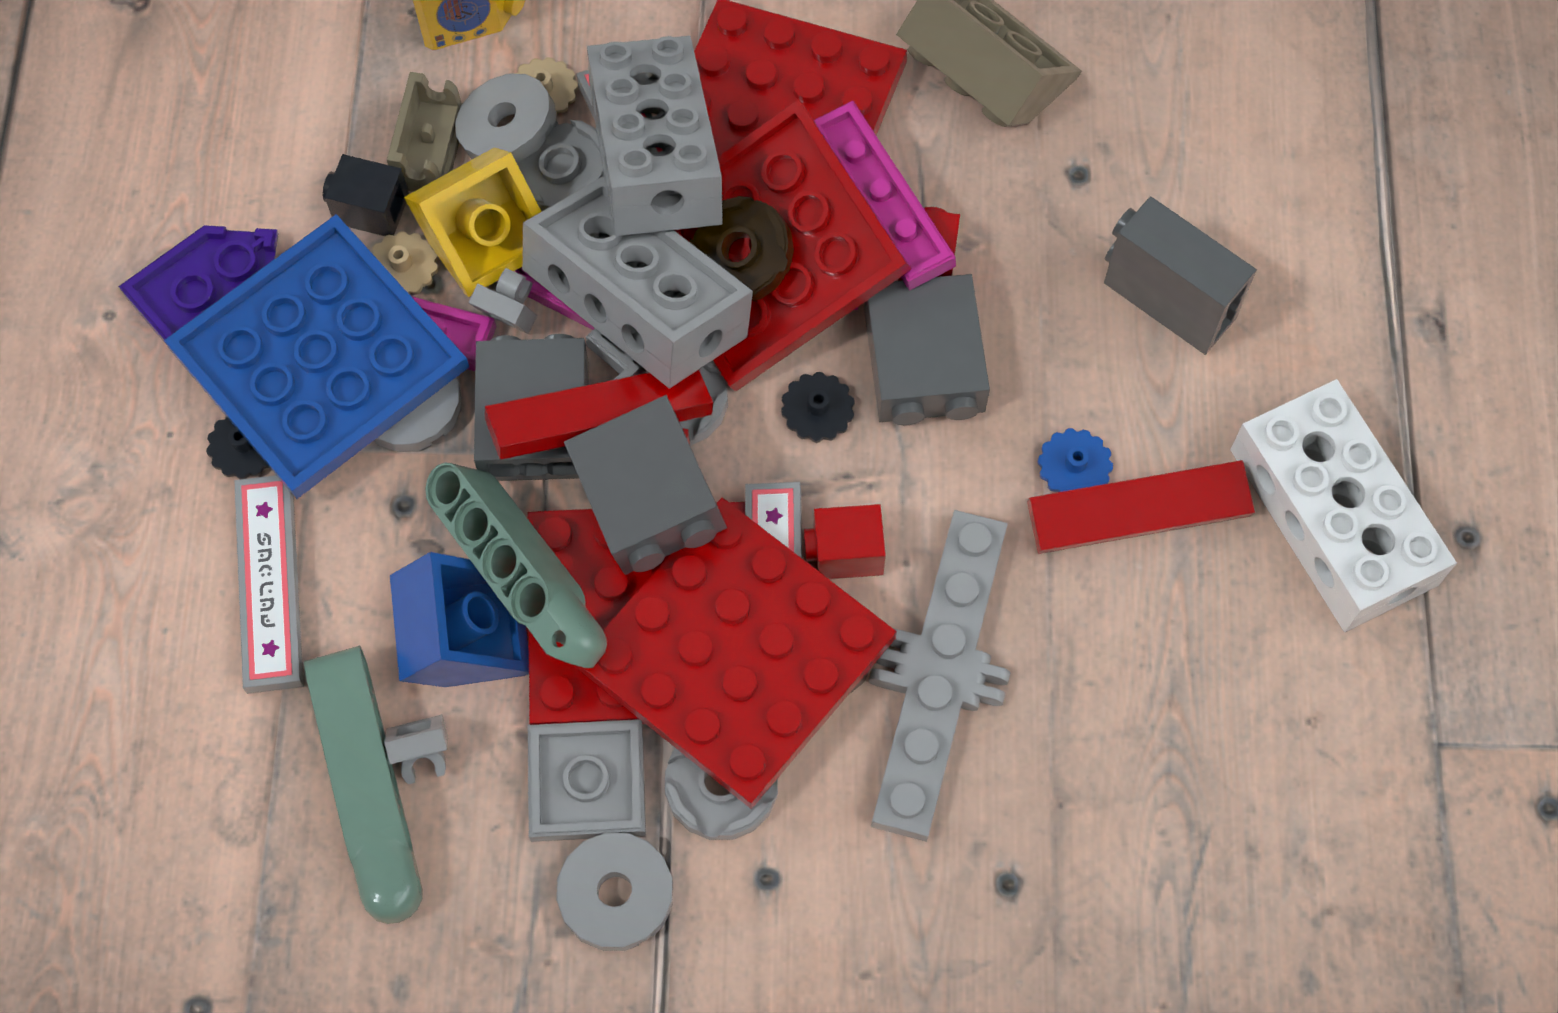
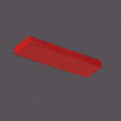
(554, 417)
(1140, 507)

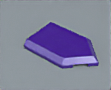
(197, 275)

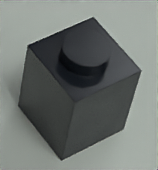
(366, 195)

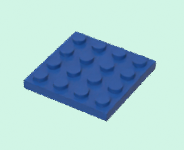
(317, 355)

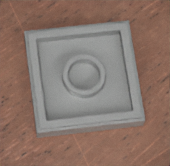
(585, 780)

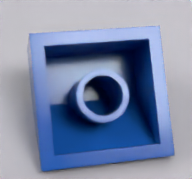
(453, 625)

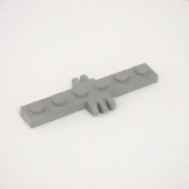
(939, 676)

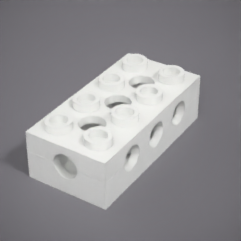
(1331, 538)

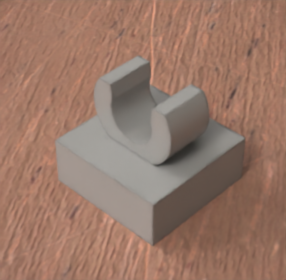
(507, 301)
(417, 740)

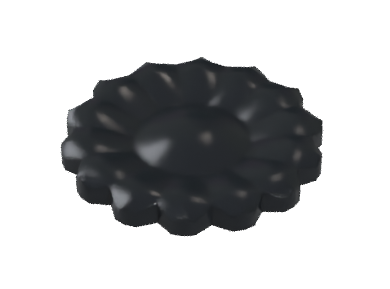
(817, 407)
(233, 452)

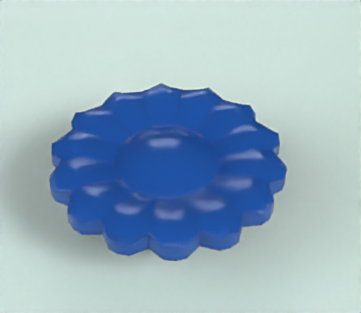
(1074, 461)

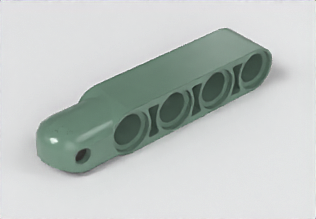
(516, 562)
(364, 785)

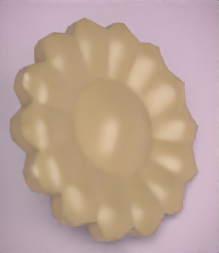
(555, 78)
(407, 260)

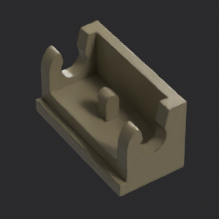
(425, 132)

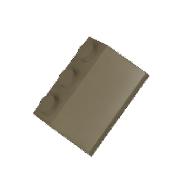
(988, 57)

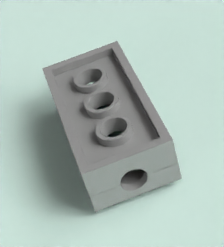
(665, 187)
(641, 290)

